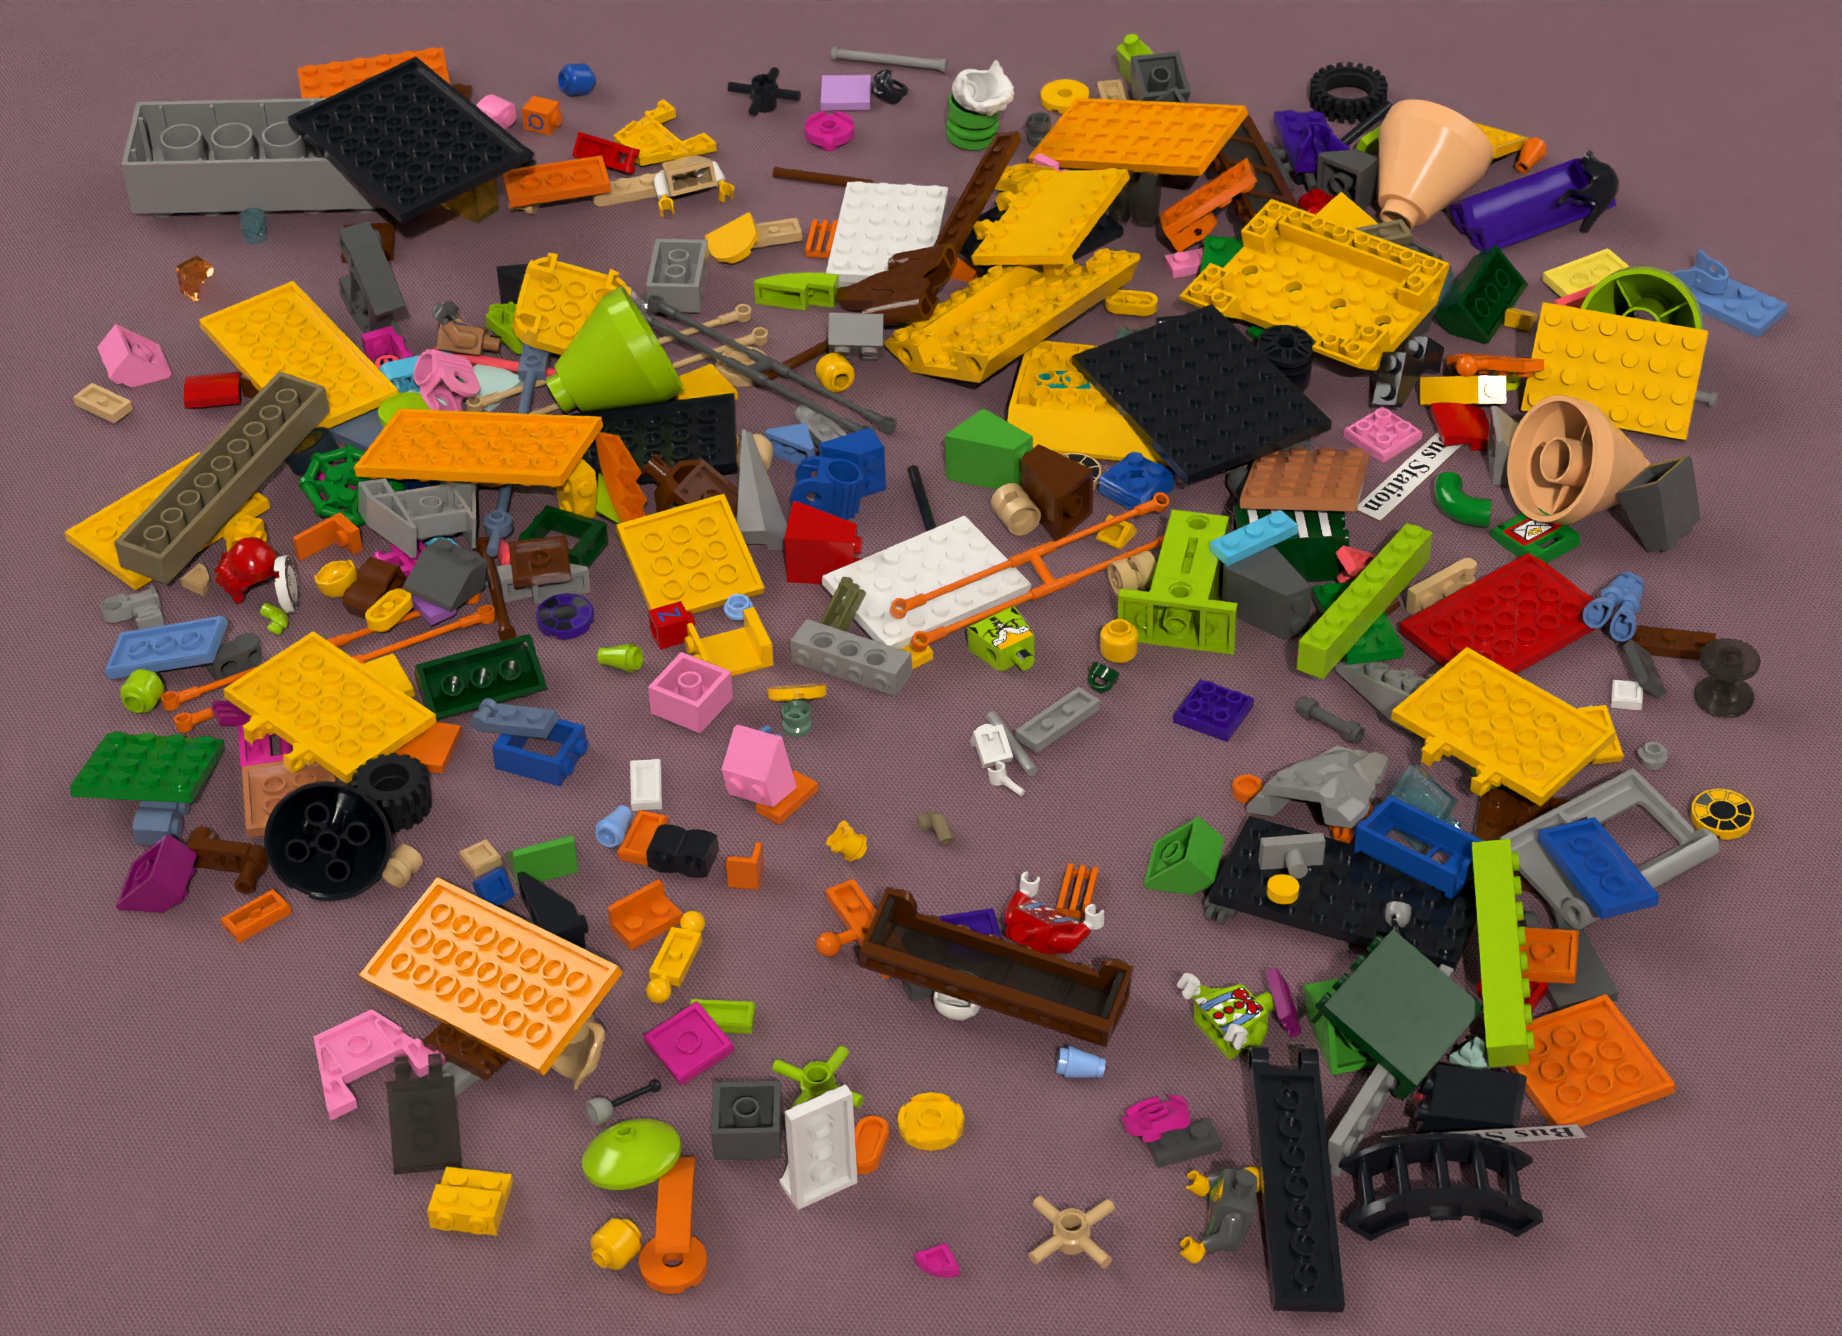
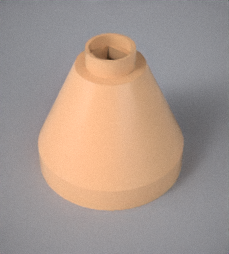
(1427, 160)
(1569, 461)

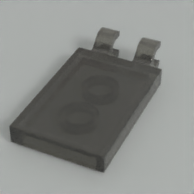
(422, 1119)

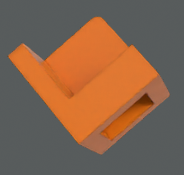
(746, 871)

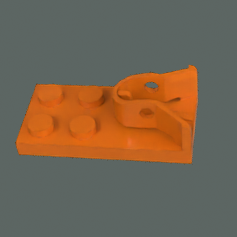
(1195, 213)

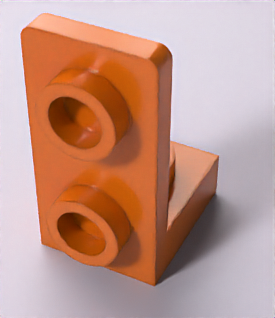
(325, 533)

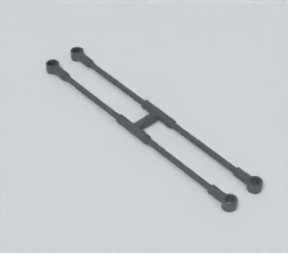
(763, 362)

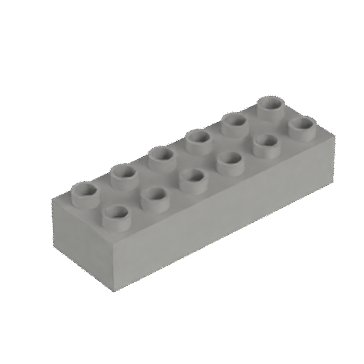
(229, 160)

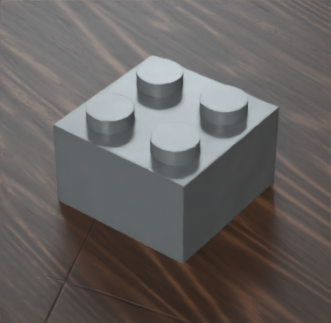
(747, 1120)

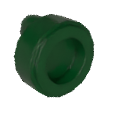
(1105, 672)

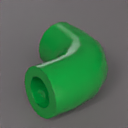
(1459, 506)

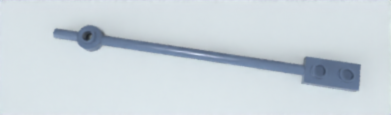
(532, 367)

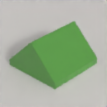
(545, 859)

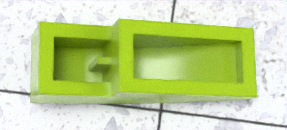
(797, 290)

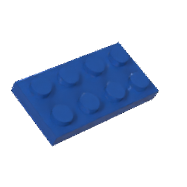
(1598, 868)

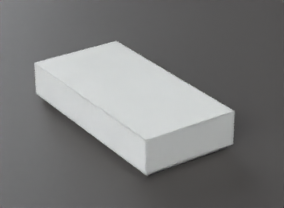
(646, 784)

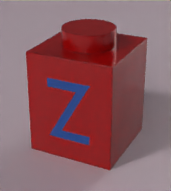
(669, 624)

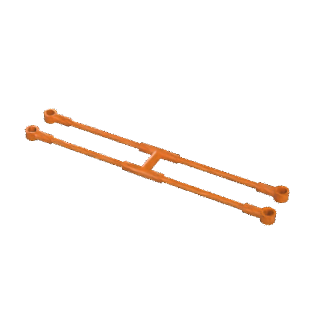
(1034, 557)
(185, 721)

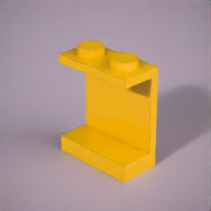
(734, 650)

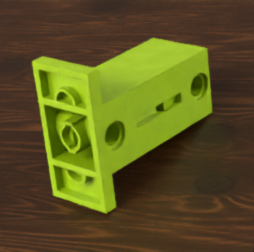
(1185, 590)

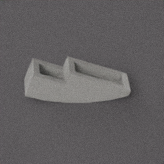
(578, 585)

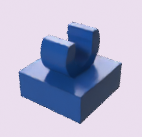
(494, 887)

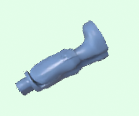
(1625, 592)

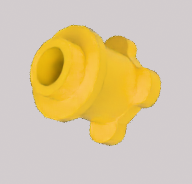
(847, 842)

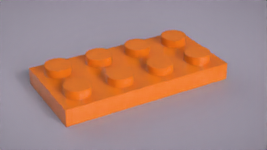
(556, 181)

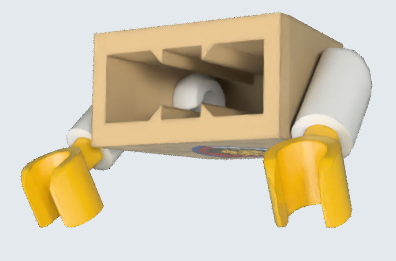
(687, 176)

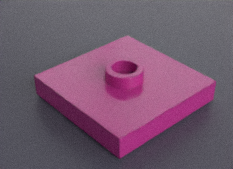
(688, 1043)

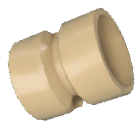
(1015, 509)
(1132, 573)

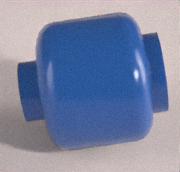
(576, 79)

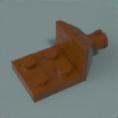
(688, 483)

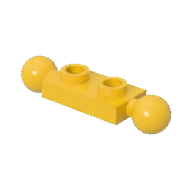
(675, 957)

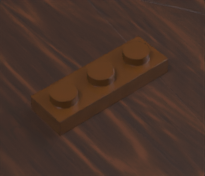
(1672, 642)

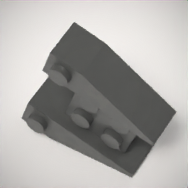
(370, 287)

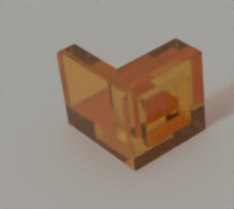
(192, 274)

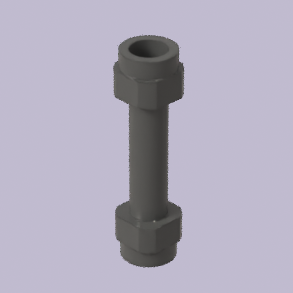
(1309, 709)

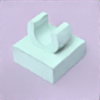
(1471, 1056)

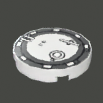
(287, 585)

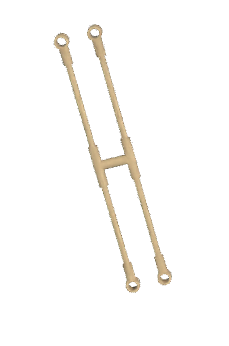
(741, 313)

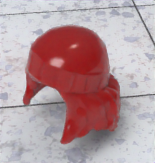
(244, 565)

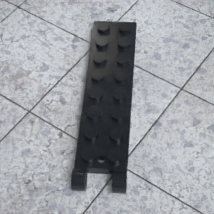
(1296, 1184)

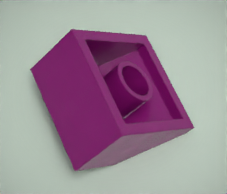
(158, 877)

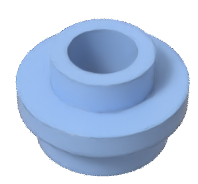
(735, 605)

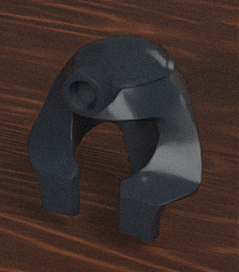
(1600, 190)

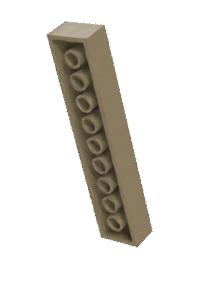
(222, 477)

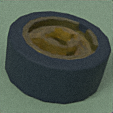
(317, 440)

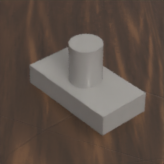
(1292, 852)

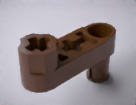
(228, 856)

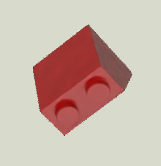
(818, 544)

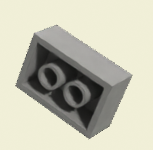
(679, 273)

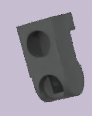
(236, 656)

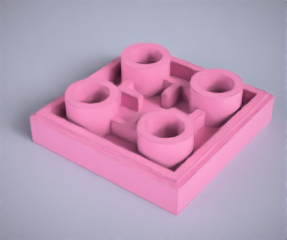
(1382, 434)

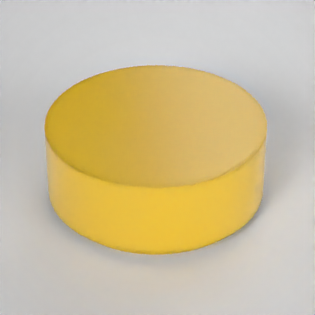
(1283, 889)

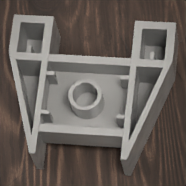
(418, 512)

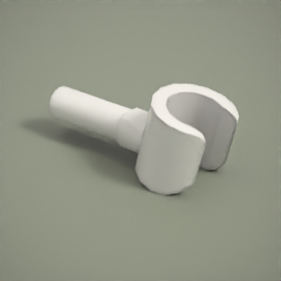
(1000, 777)

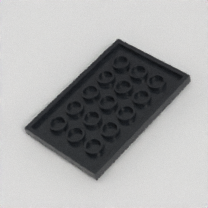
(674, 431)

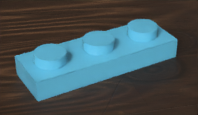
(1253, 537)

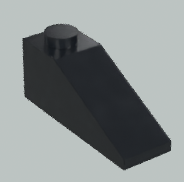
(552, 911)

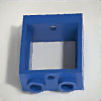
(513, 759)

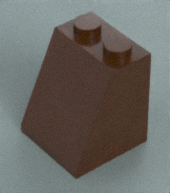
(1058, 489)

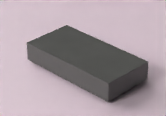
(1644, 669)

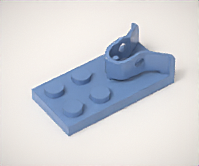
(1730, 300)

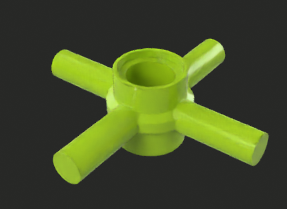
(816, 1077)

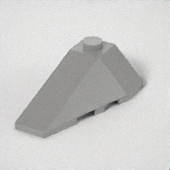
(1382, 686)

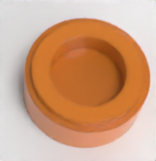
(1246, 787)

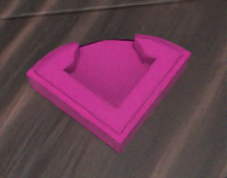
(937, 1261)

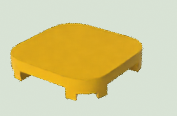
(558, 301)

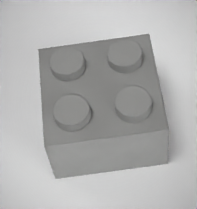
(856, 335)

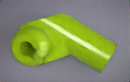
(278, 618)

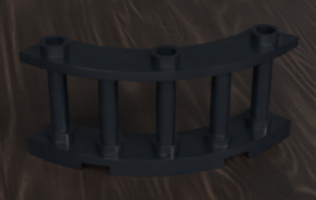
(1444, 1202)

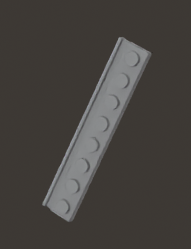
(1363, 1111)

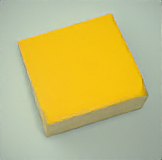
(1520, 319)
(1117, 535)

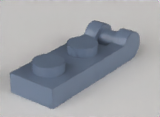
(513, 719)

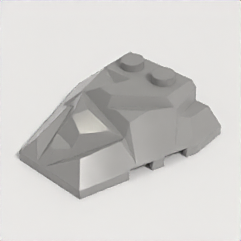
(1336, 779)

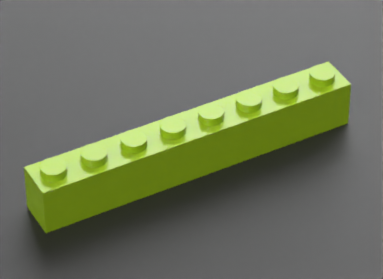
(1364, 601)
(1500, 953)

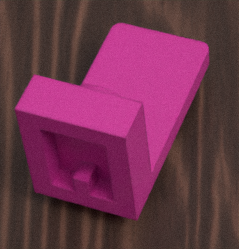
(384, 342)

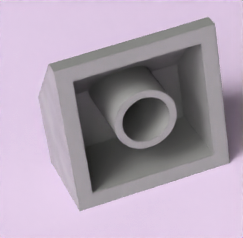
(1499, 441)

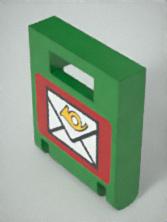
(1526, 535)

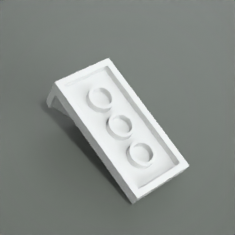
(820, 1147)

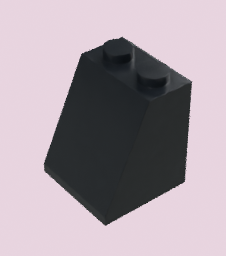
(1469, 1100)

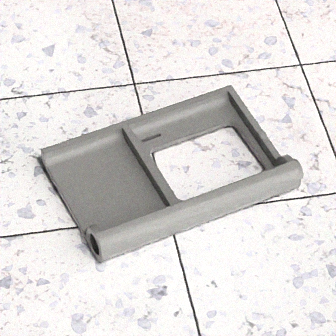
(1606, 803)

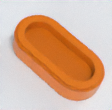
(870, 1143)

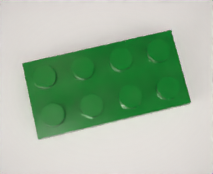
(1376, 644)

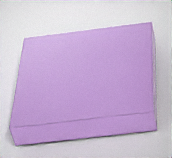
(845, 92)

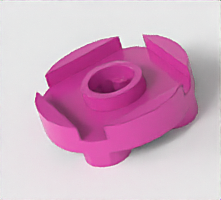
(829, 130)
(1152, 1118)

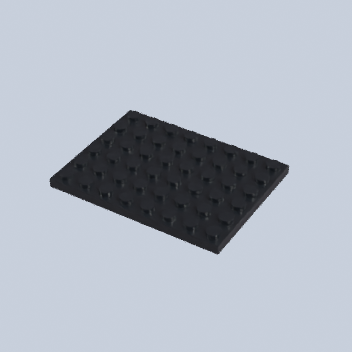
(409, 139)
(1201, 393)

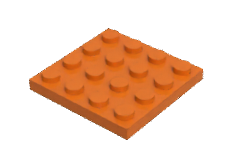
(1590, 1065)

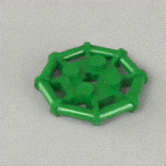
(335, 483)

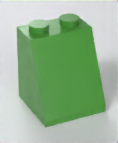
(986, 451)
(1337, 1048)

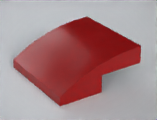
(212, 390)
(1461, 424)

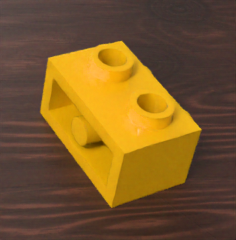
(579, 491)

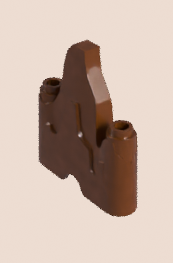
(904, 290)

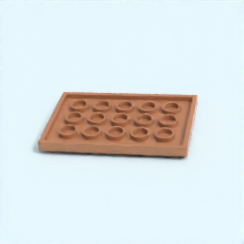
(1307, 480)

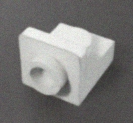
(991, 744)

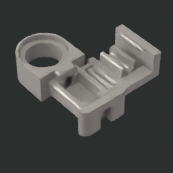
(144, 605)

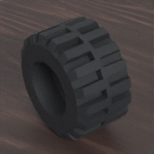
(398, 788)

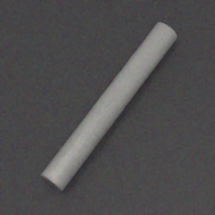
(1016, 749)

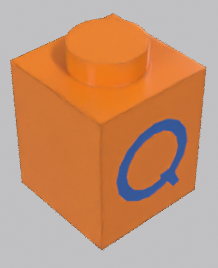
(542, 115)

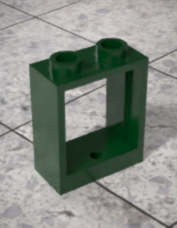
(590, 532)

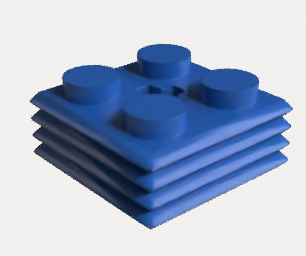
(1135, 480)

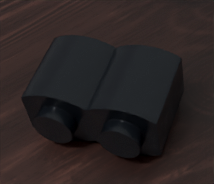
(682, 851)

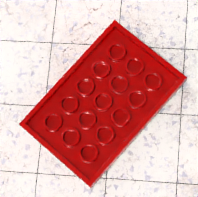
(1506, 616)

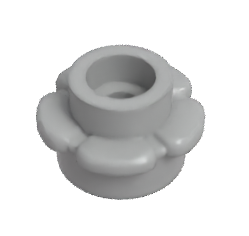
(1652, 755)

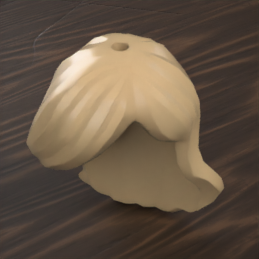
(582, 1053)

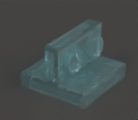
(1427, 795)

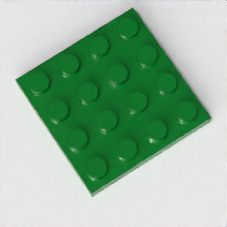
(148, 767)

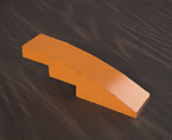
(620, 477)
(675, 1208)

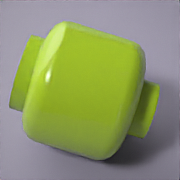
(141, 691)

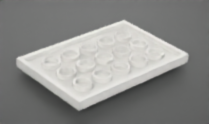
(883, 221)
(921, 567)

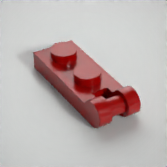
(590, 146)

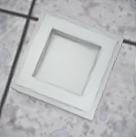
(1626, 695)

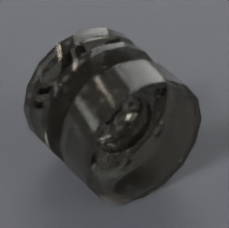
(1138, 198)

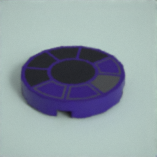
(565, 616)

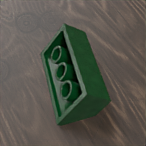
(1481, 297)
(491, 671)

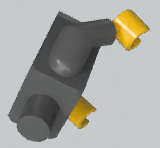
(1229, 1211)

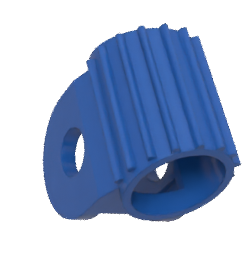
(835, 488)

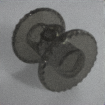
(1729, 665)

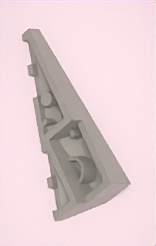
(758, 508)

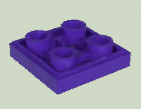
(1213, 710)

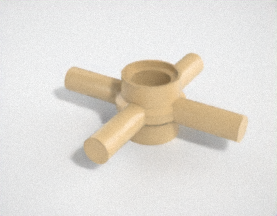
(1071, 1231)

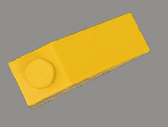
(1464, 390)

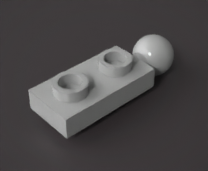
(819, 426)

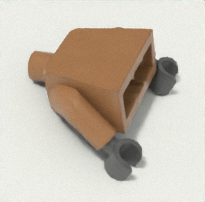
(462, 337)

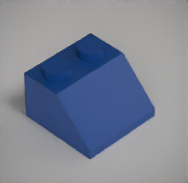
(865, 451)

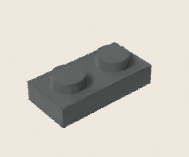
(1185, 1144)

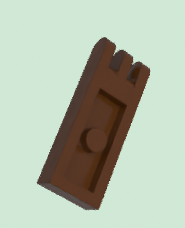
(465, 1051)

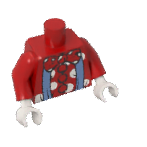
(1043, 927)

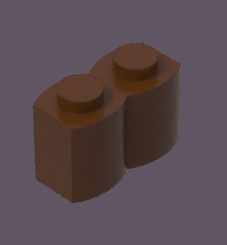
(372, 582)

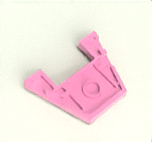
(361, 1048)

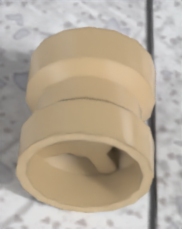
(403, 863)

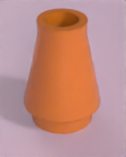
(1531, 153)

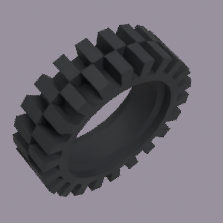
(1347, 76)

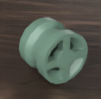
(796, 718)

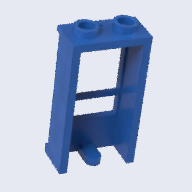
(1426, 828)

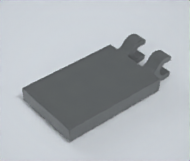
(1591, 975)

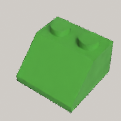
(1185, 859)

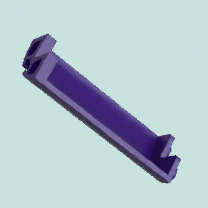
(1522, 207)

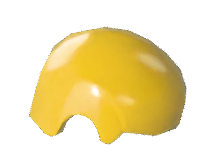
(336, 578)

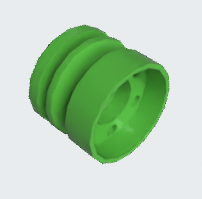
(969, 128)

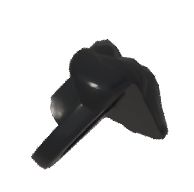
(884, 88)

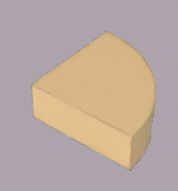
(197, 580)

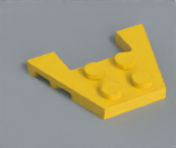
(657, 142)

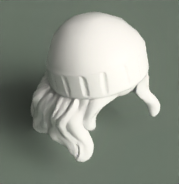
(983, 90)

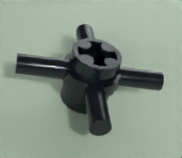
(764, 92)

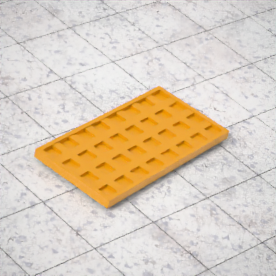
(1140, 135)

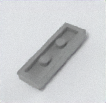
(1057, 719)

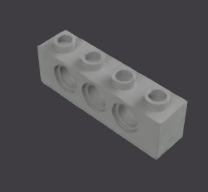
(851, 657)

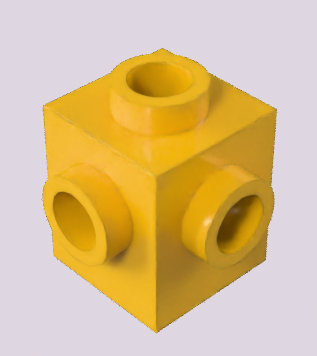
(242, 527)

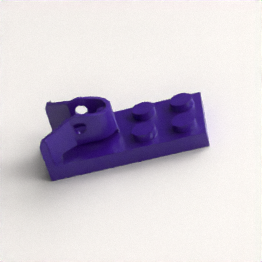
(1306, 137)

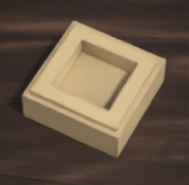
(480, 858)

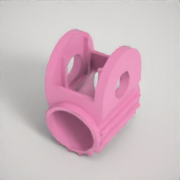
(436, 378)

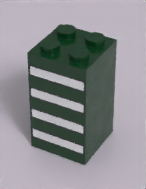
(1315, 544)

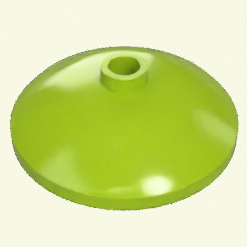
(631, 1154)

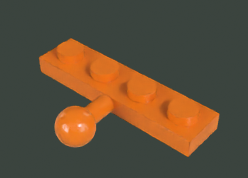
(1469, 363)
(854, 911)

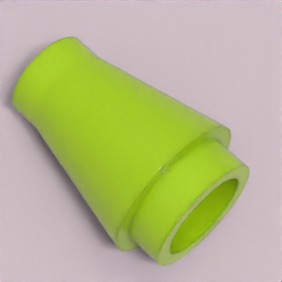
(622, 657)

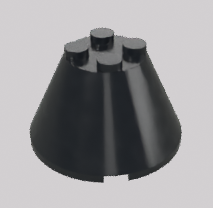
(327, 840)

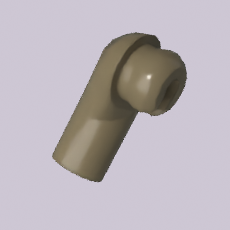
(938, 823)

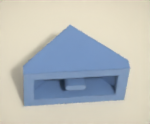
(791, 442)

